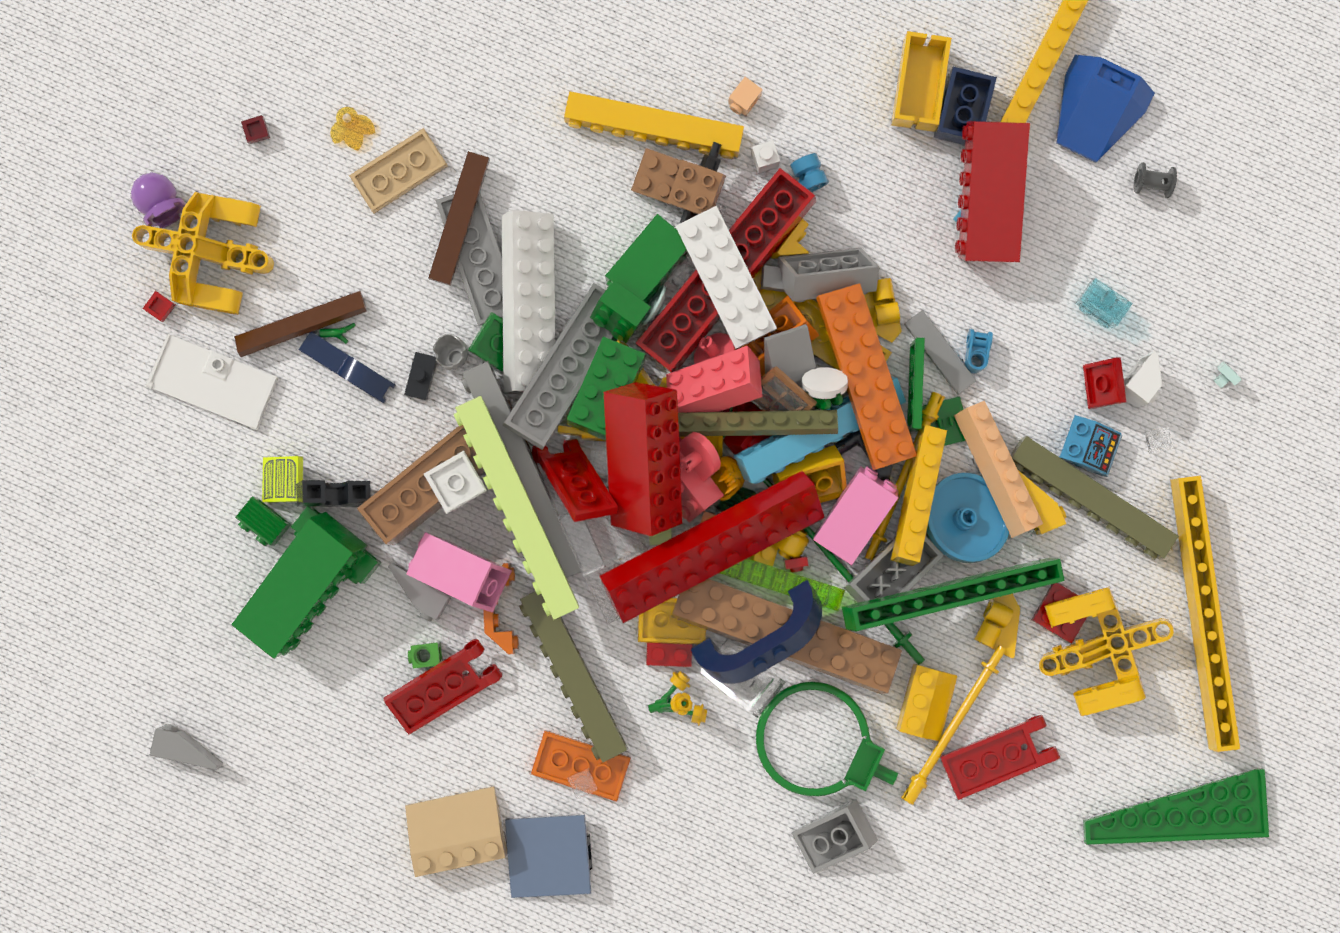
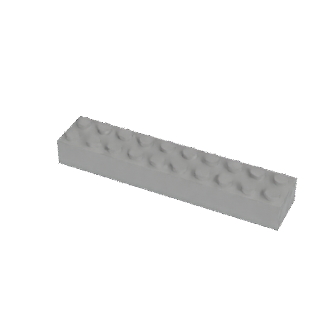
(483, 382)

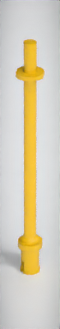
(929, 415)
(919, 780)

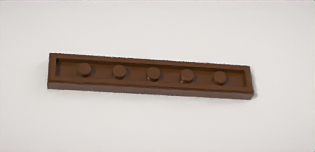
(459, 218)
(300, 324)

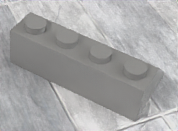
(823, 272)

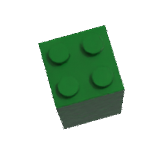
(649, 260)

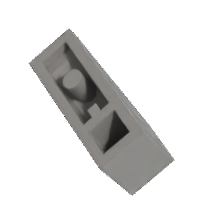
(425, 598)
(181, 747)

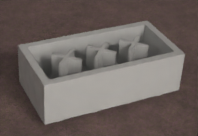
(885, 577)

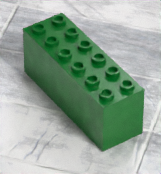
(300, 585)

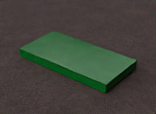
(915, 385)

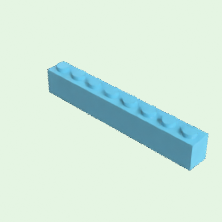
(780, 450)

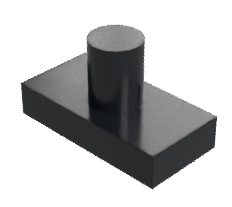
(421, 376)

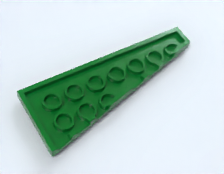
(1212, 811)

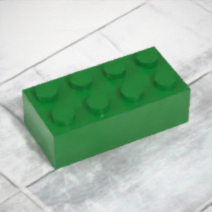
(610, 368)

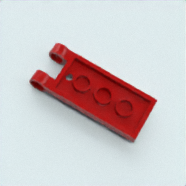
(576, 481)
(441, 688)
(996, 758)

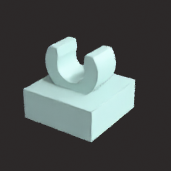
(1227, 374)

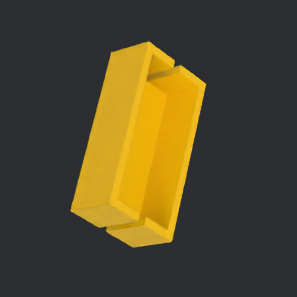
(921, 81)

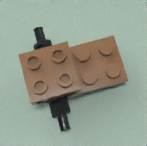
(680, 181)

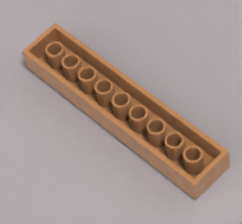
(751, 618)

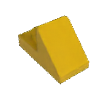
(791, 243)

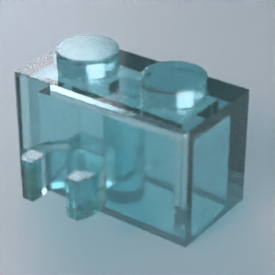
(1103, 304)

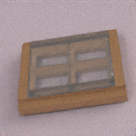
(782, 393)

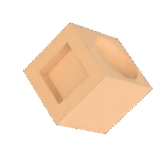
(744, 97)

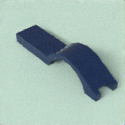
(346, 366)

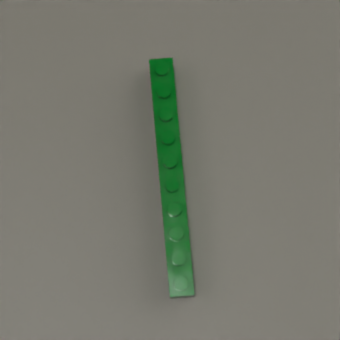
(952, 594)

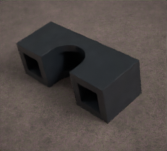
(321, 494)

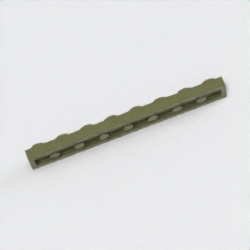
(759, 423)

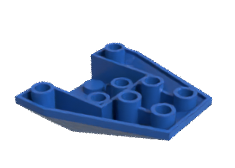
(1099, 105)

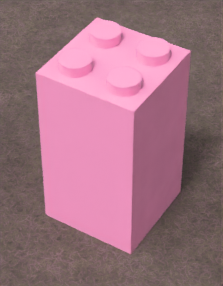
(856, 514)
(458, 572)

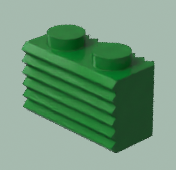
(262, 521)

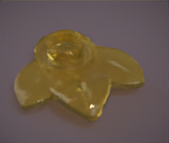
(351, 131)

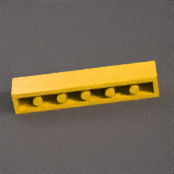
(918, 496)

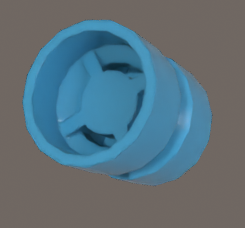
(808, 172)

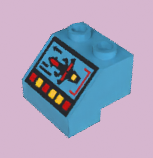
(1091, 446)

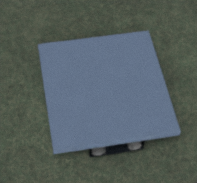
(548, 856)

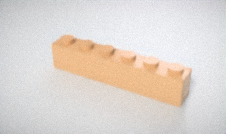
(998, 469)

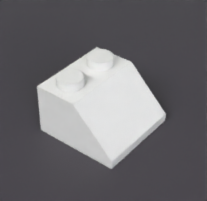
(1143, 381)

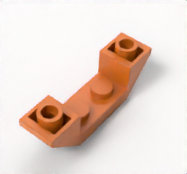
(504, 639)

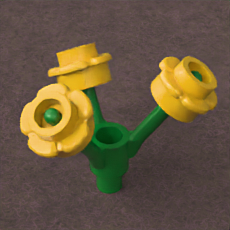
(680, 702)

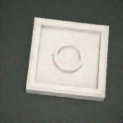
(455, 482)

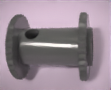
(1153, 180)

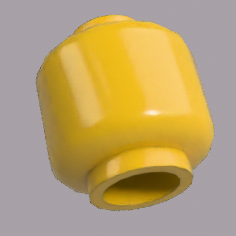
(793, 545)

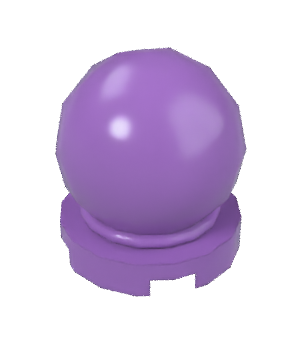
(156, 199)

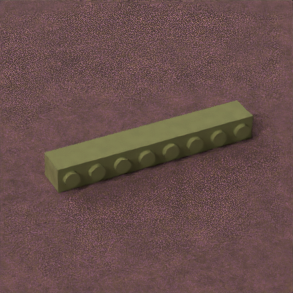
(1093, 498)
(576, 679)

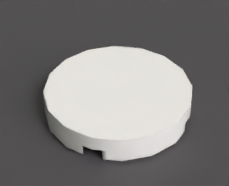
(824, 382)

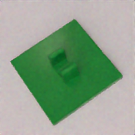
(947, 420)

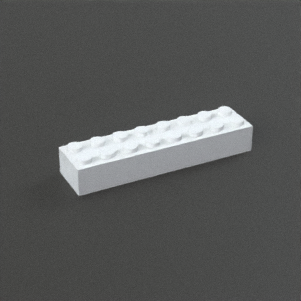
(527, 295)

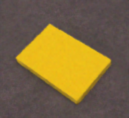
(659, 627)

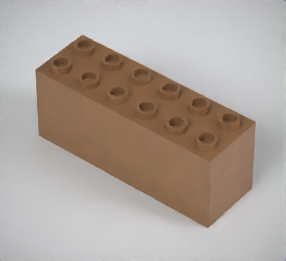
(409, 497)

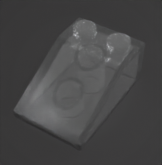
(754, 693)

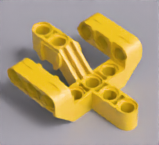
(183, 284)
(1112, 694)

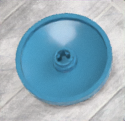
(965, 519)

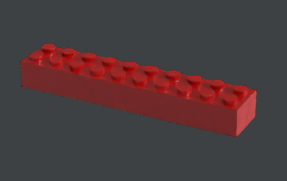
(757, 237)
(712, 546)

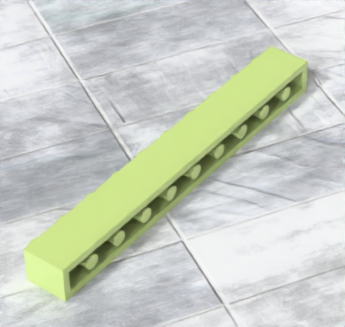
(517, 507)

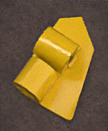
(884, 310)
(1000, 624)

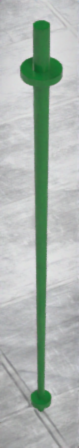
(902, 639)

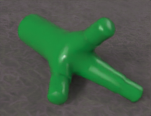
(337, 332)

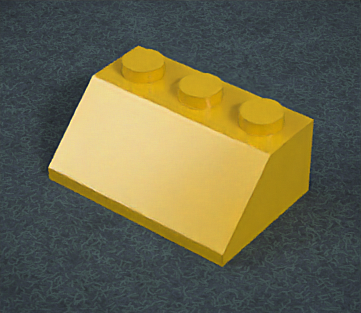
(823, 468)
(926, 702)

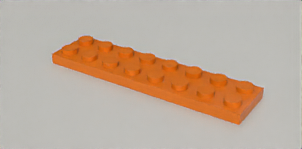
(868, 376)

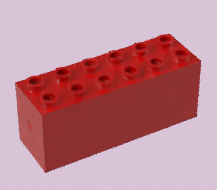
(992, 191)
(643, 457)

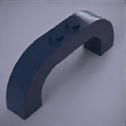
(769, 649)

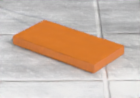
(563, 756)

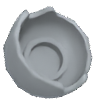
(450, 352)

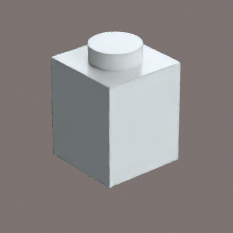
(765, 157)

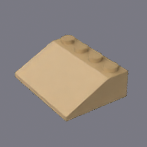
(455, 831)

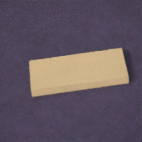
(398, 170)

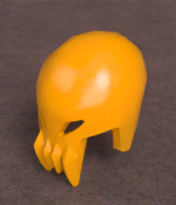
(728, 477)

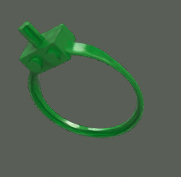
(864, 764)

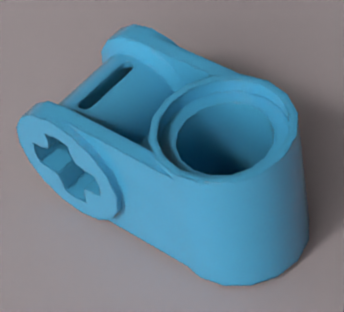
(978, 346)

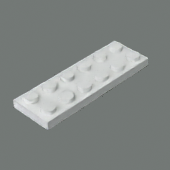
(726, 277)

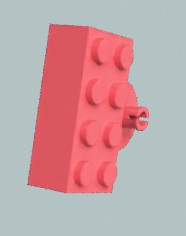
(718, 378)
(697, 465)

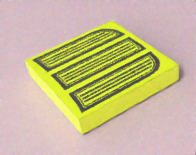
(281, 477)

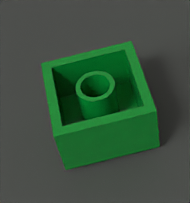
(619, 312)

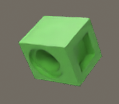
(435, 655)

